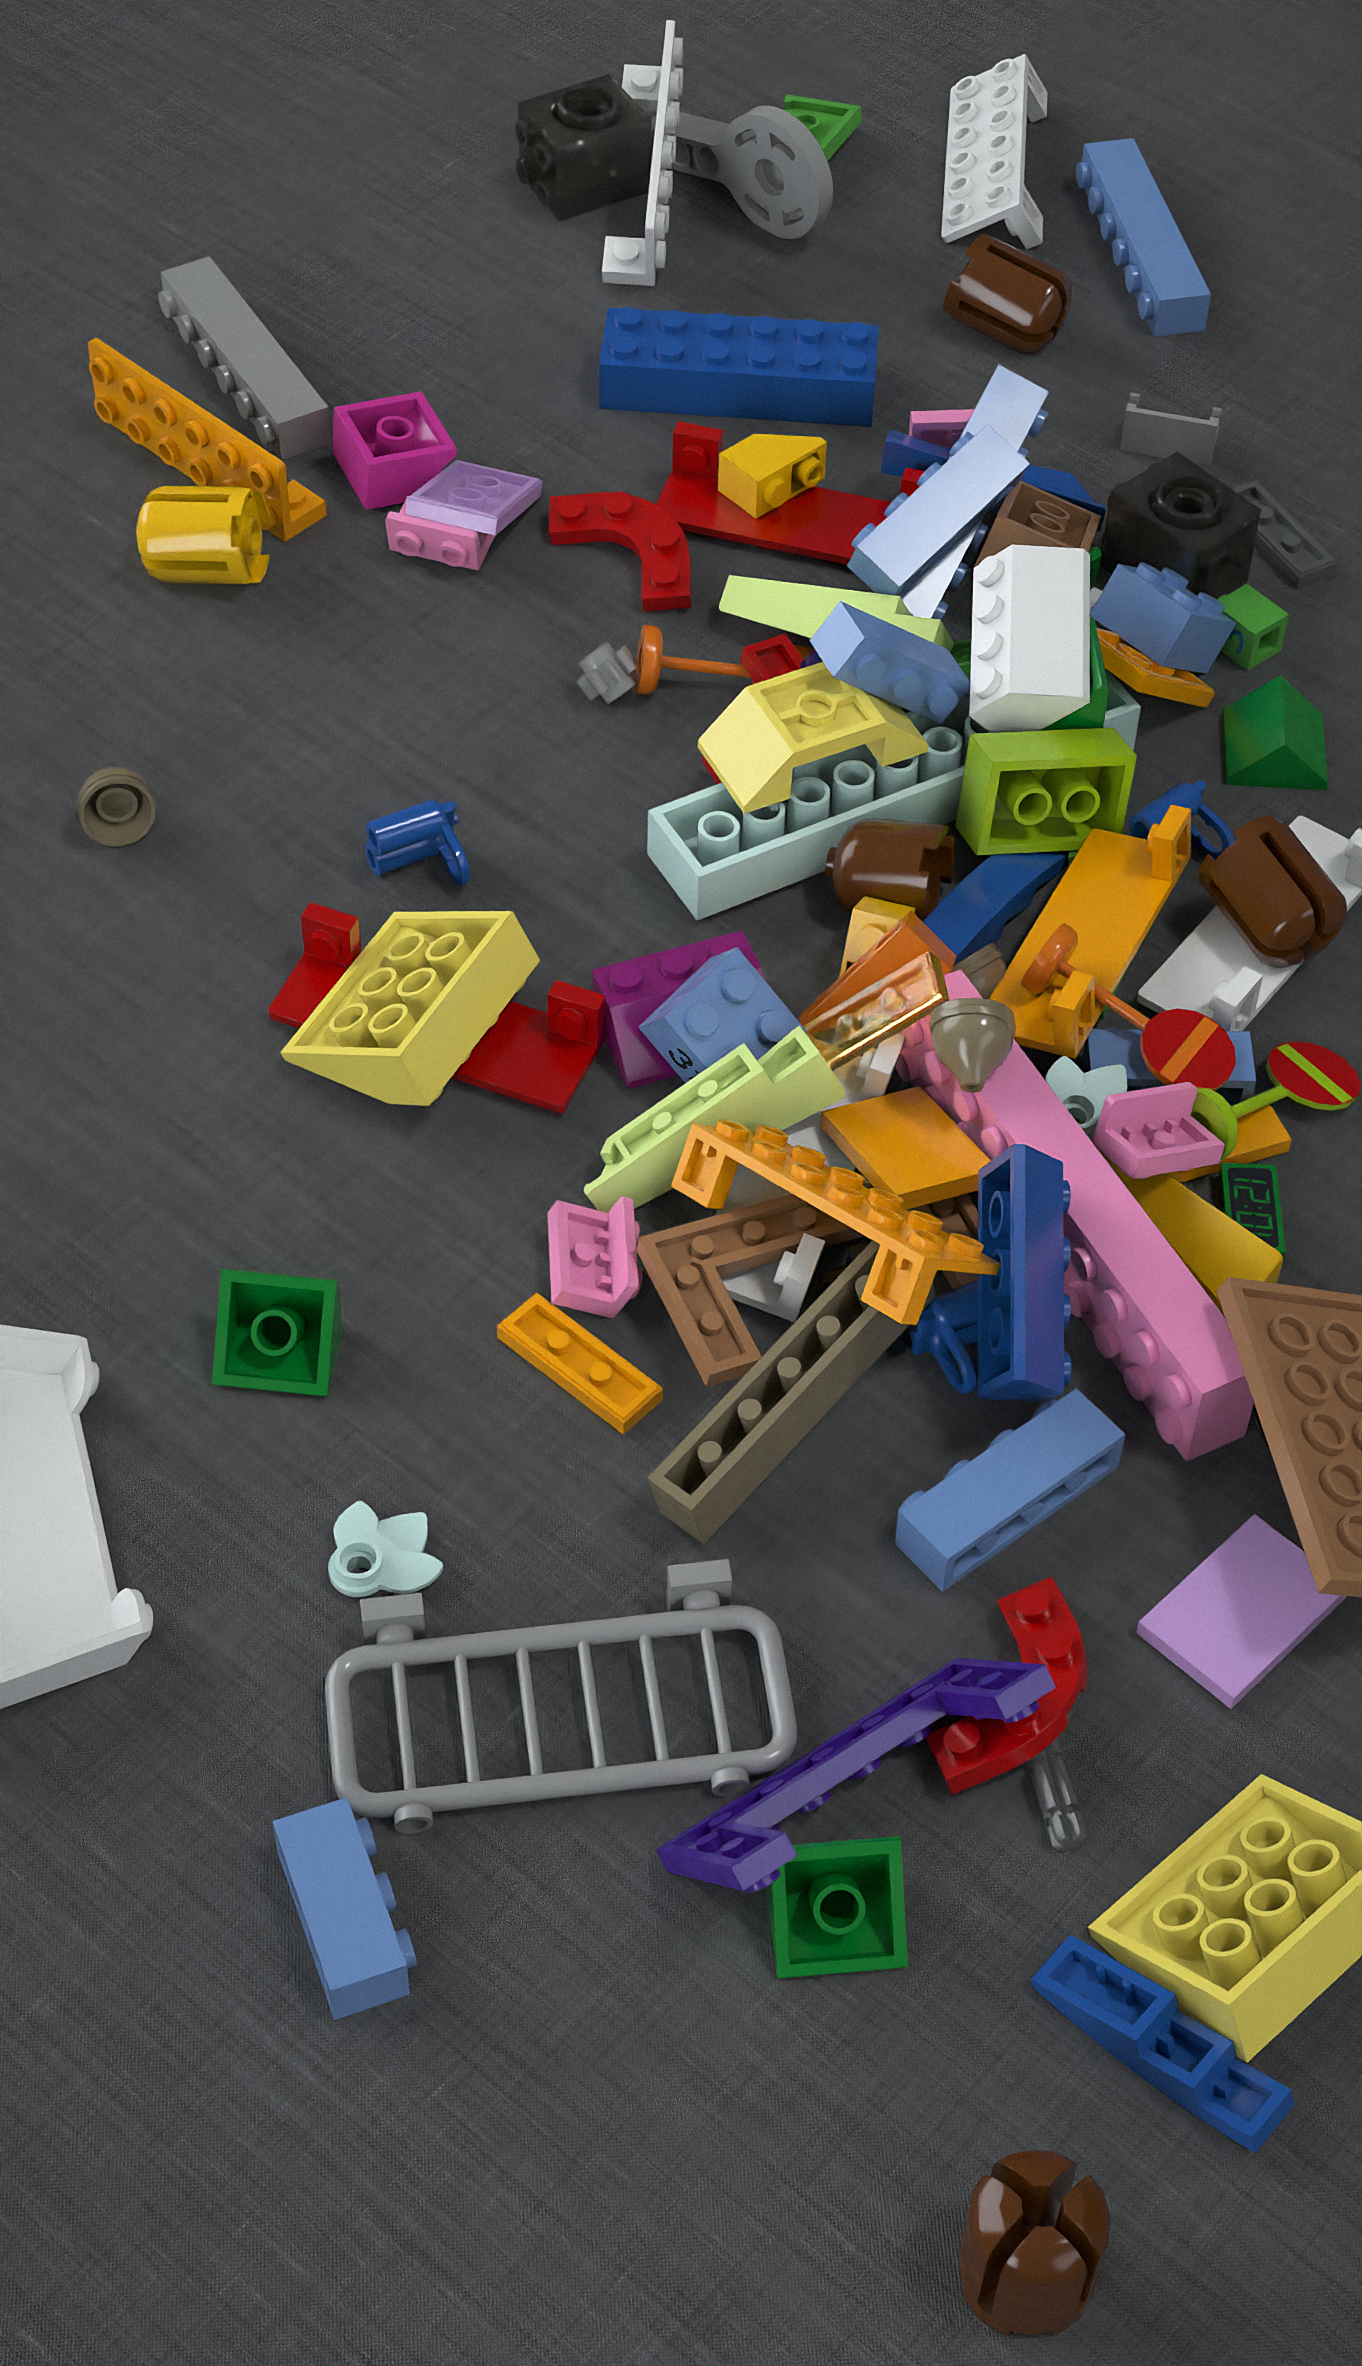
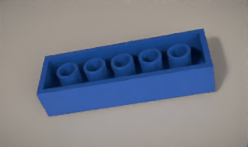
(738, 366)

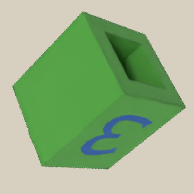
(1258, 627)

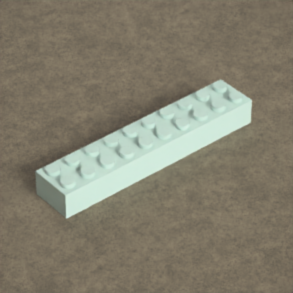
(728, 857)

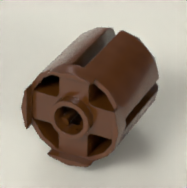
(1009, 296)
(1274, 893)
(1033, 2243)

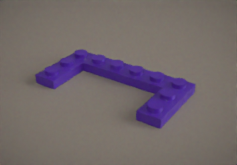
(743, 1840)

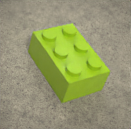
(1043, 789)

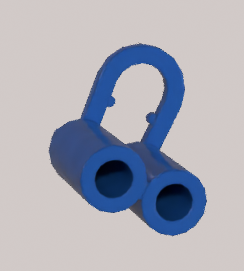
(1185, 796)
(414, 836)
(948, 1327)

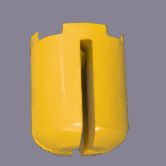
(203, 534)

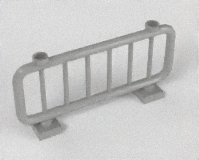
(697, 1603)

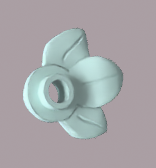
(1085, 1092)
(386, 1548)

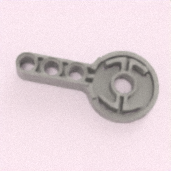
(750, 166)

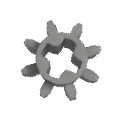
(607, 672)

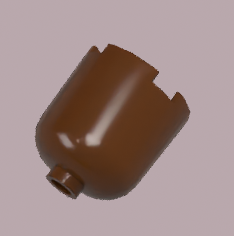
(892, 863)

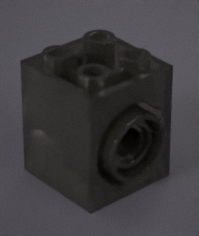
(584, 147)
(1182, 522)

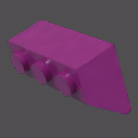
(641, 987)

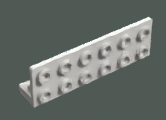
(653, 89)
(989, 152)
(1215, 966)
(784, 1283)

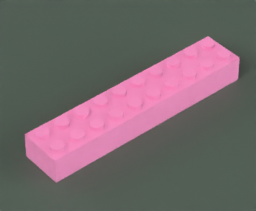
(1121, 1268)

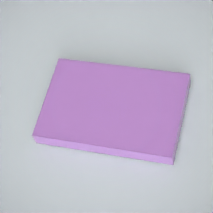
(474, 497)
(1239, 1612)

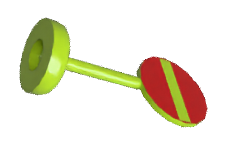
(1299, 1071)

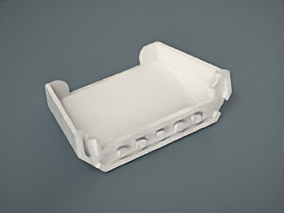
(55, 1565)

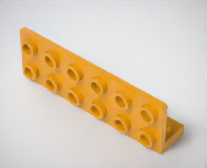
(196, 440)
(1111, 904)
(909, 1241)

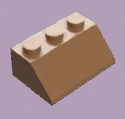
(1039, 519)

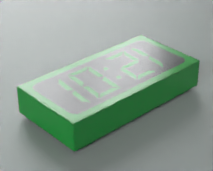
(1253, 1200)

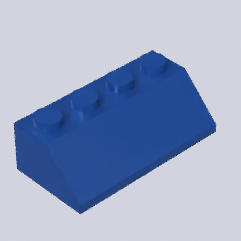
(1025, 1303)

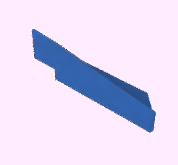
(910, 452)

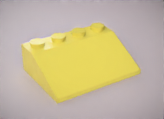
(415, 1003)
(1247, 1914)

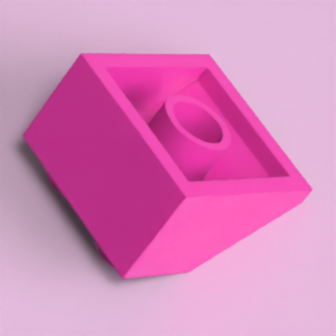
(390, 447)

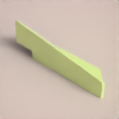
(806, 607)
(770, 1091)

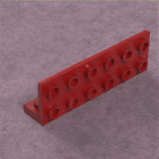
(811, 524)
(522, 1056)

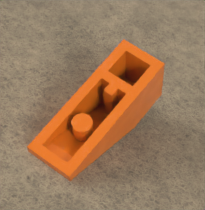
(895, 949)

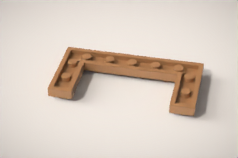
(693, 1257)

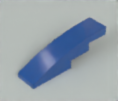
(988, 897)
(1161, 2044)

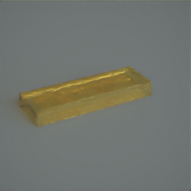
(879, 1011)

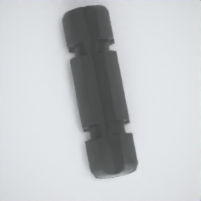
(1057, 1799)

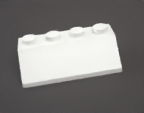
(1030, 637)

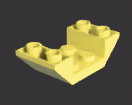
(796, 723)

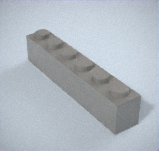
(245, 358)

